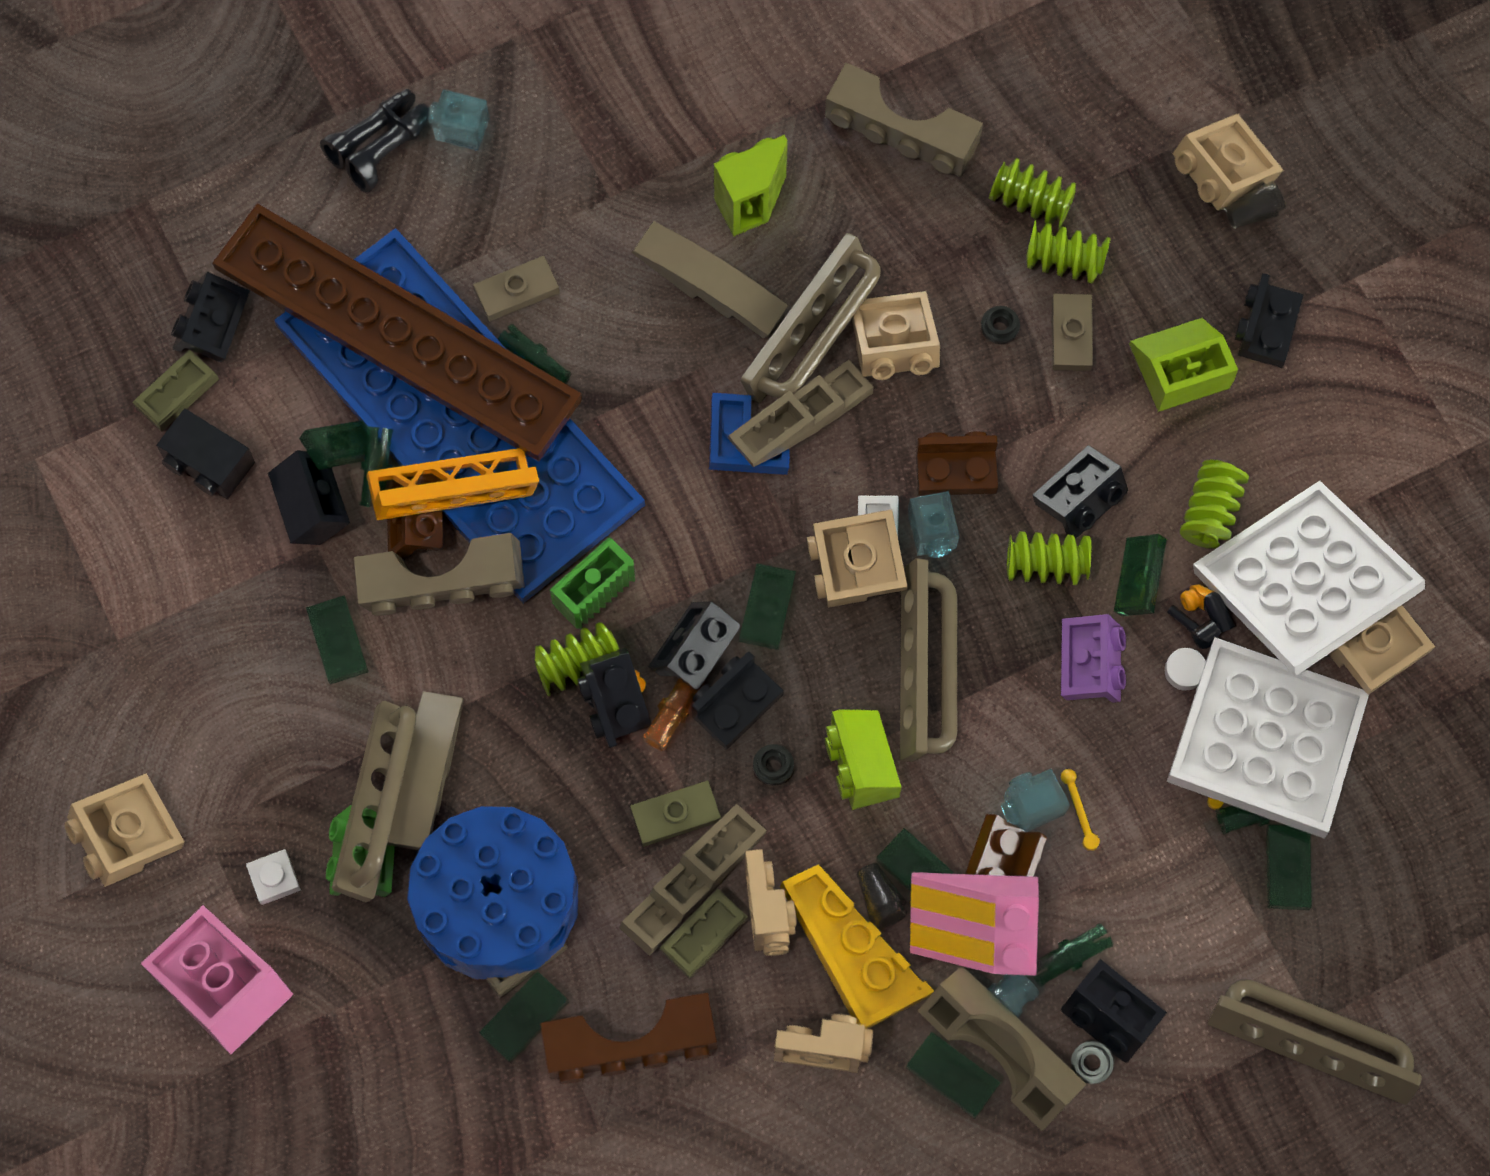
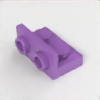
(1092, 658)

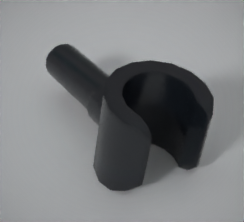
(1201, 635)

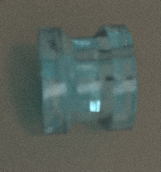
(1014, 992)

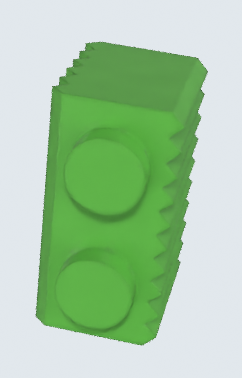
(593, 583)

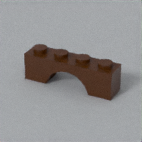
(577, 1049)

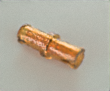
(671, 713)

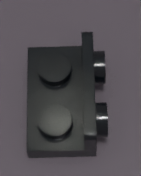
(210, 316)
(1269, 324)
(1082, 491)
(695, 644)
(615, 696)
(735, 700)
(1113, 1011)

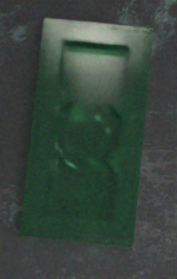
(336, 444)
(1140, 575)
(767, 606)
(337, 639)
(909, 855)
(1288, 868)
(521, 1017)
(952, 1075)

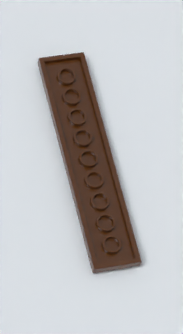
(398, 332)

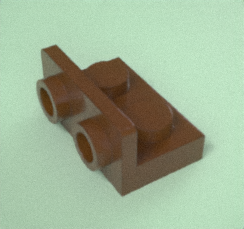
(957, 464)
(416, 530)
(1005, 849)

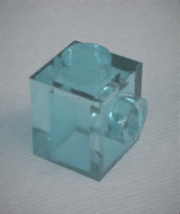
(459, 119)
(933, 524)
(1034, 800)

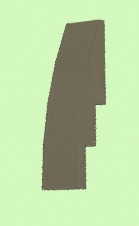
(710, 278)
(801, 414)
(426, 769)
(692, 879)

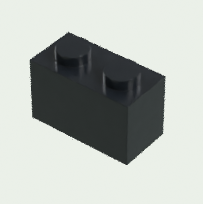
(205, 454)
(308, 500)

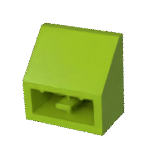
(750, 183)
(1184, 363)
(863, 757)

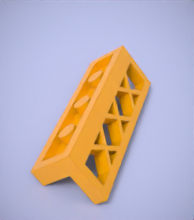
(451, 492)

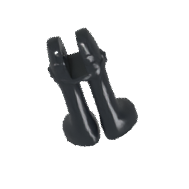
(362, 165)

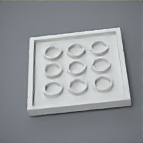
(1308, 577)
(1268, 738)

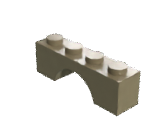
(941, 141)
(489, 567)
(1038, 1077)

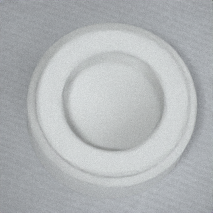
(1184, 668)

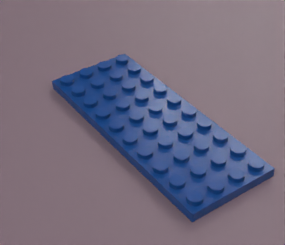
(578, 488)

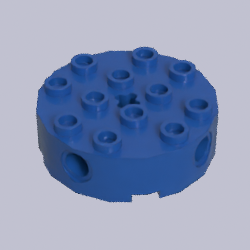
(486, 853)

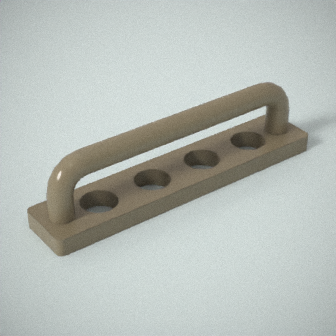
(824, 288)
(914, 663)
(349, 877)
(1232, 1016)

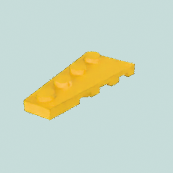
(859, 962)

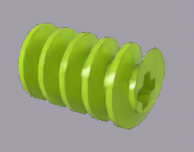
(1033, 192)
(1067, 252)
(1212, 503)
(1049, 557)
(566, 661)

